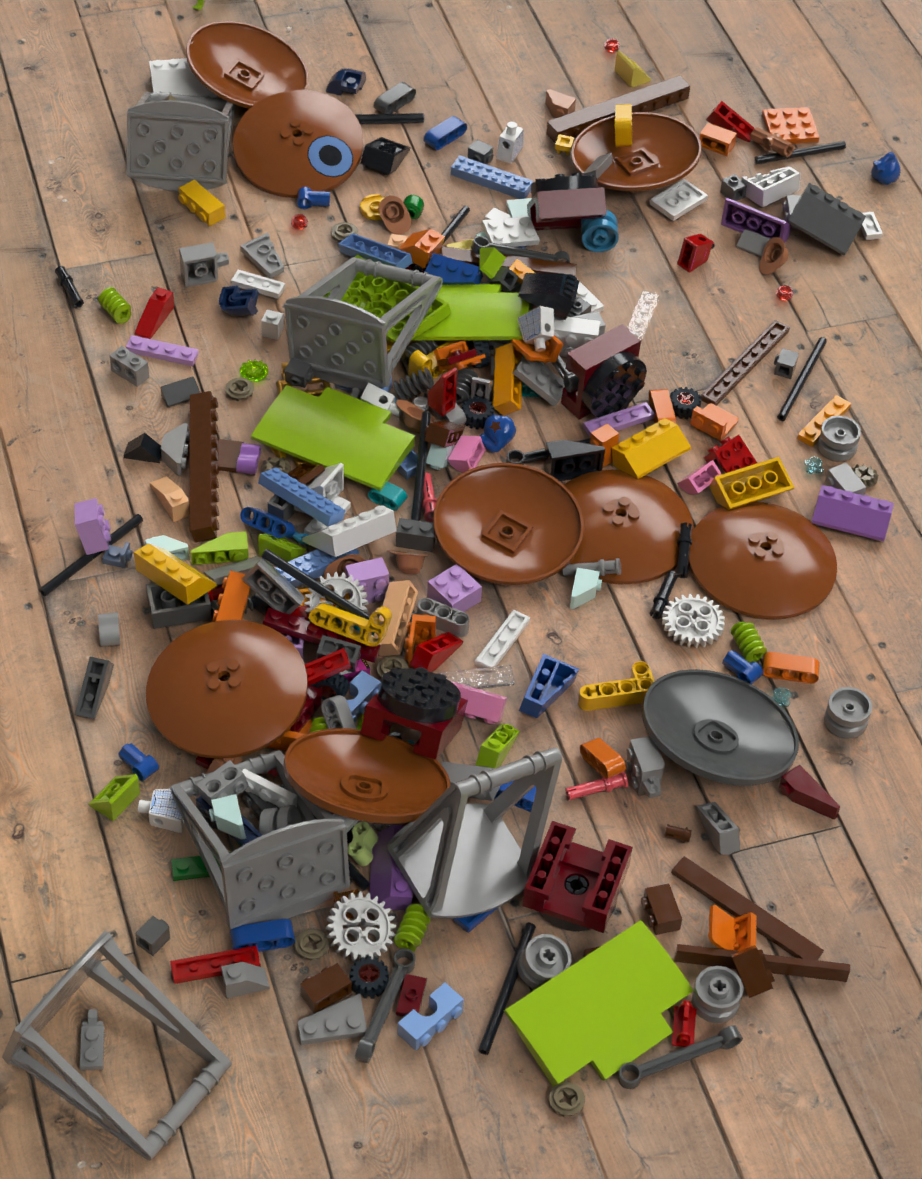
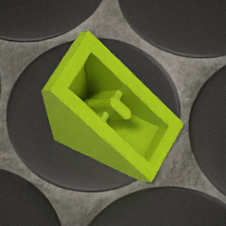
(490, 261)

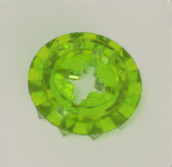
(260, 373)

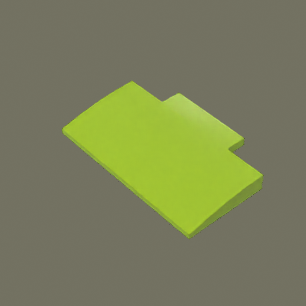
(382, 295)
(478, 314)
(336, 431)
(601, 1007)

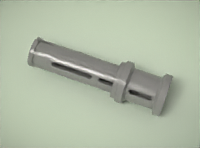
(604, 567)

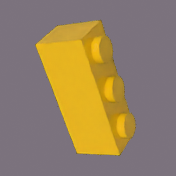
(201, 203)

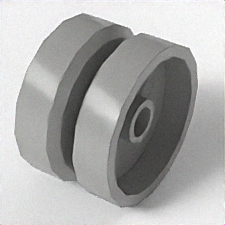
(839, 438)
(848, 712)
(275, 818)
(543, 960)
(717, 994)

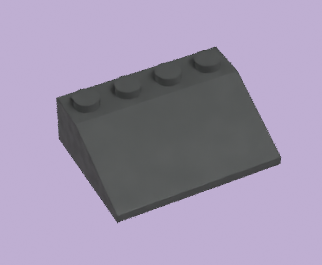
(826, 219)

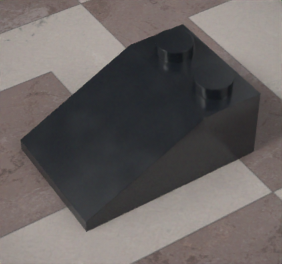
(384, 155)
(572, 459)

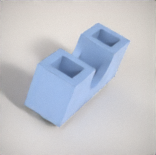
(363, 689)
(419, 1029)

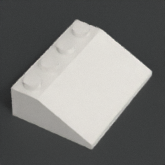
(177, 78)
(354, 531)

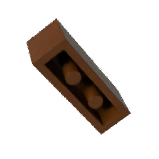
(443, 433)

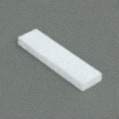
(502, 640)

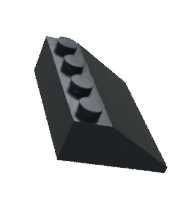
(550, 291)

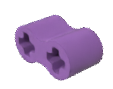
(248, 458)

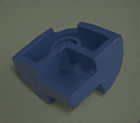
(346, 81)
(238, 302)

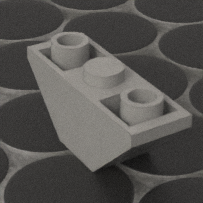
(175, 448)

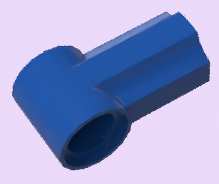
(309, 198)
(742, 668)
(140, 764)

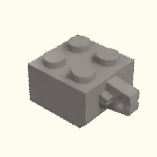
(200, 264)
(645, 766)

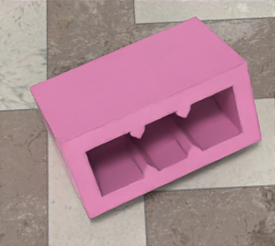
(466, 453)
(700, 478)

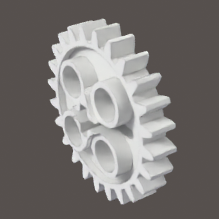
(341, 586)
(693, 620)
(359, 907)

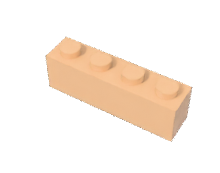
(400, 600)

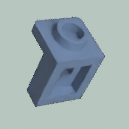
(118, 556)

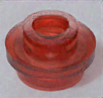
(612, 45)
(299, 221)
(784, 292)

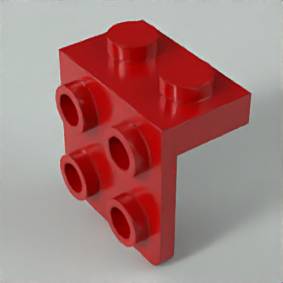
(731, 455)

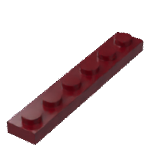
(310, 632)

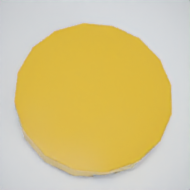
(370, 206)

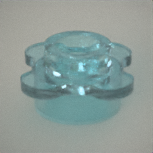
(814, 465)
(784, 693)

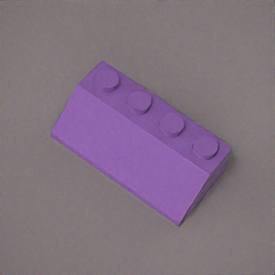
(742, 217)
(852, 513)
(386, 878)

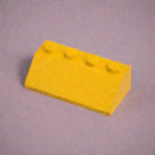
(650, 449)
(751, 484)
(172, 573)

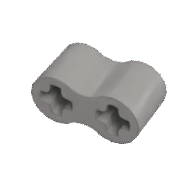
(109, 629)

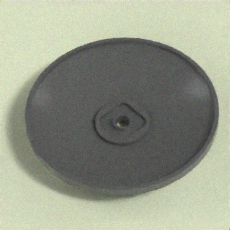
(696, 705)

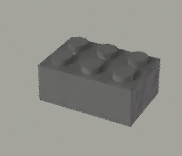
(170, 611)

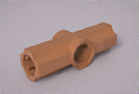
(772, 142)

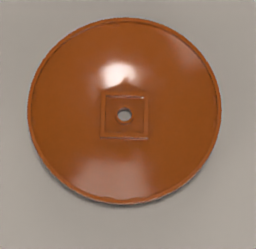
(229, 49)
(659, 154)
(511, 498)
(642, 538)
(757, 582)
(232, 715)

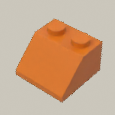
(422, 246)

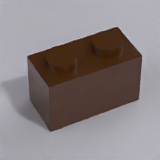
(661, 909)
(752, 971)
(325, 988)

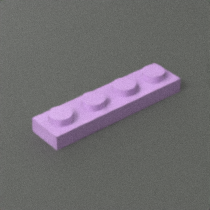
(162, 350)
(621, 419)

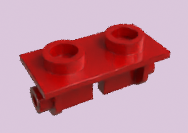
(684, 1025)

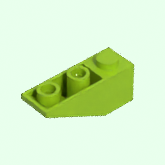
(225, 548)
(497, 746)

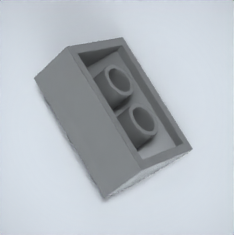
(273, 587)

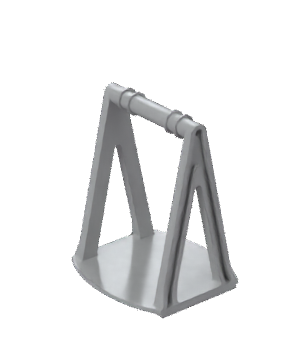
(179, 140)
(347, 341)
(463, 853)
(278, 871)
(80, 1092)

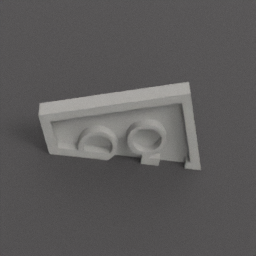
(263, 255)
(334, 1023)

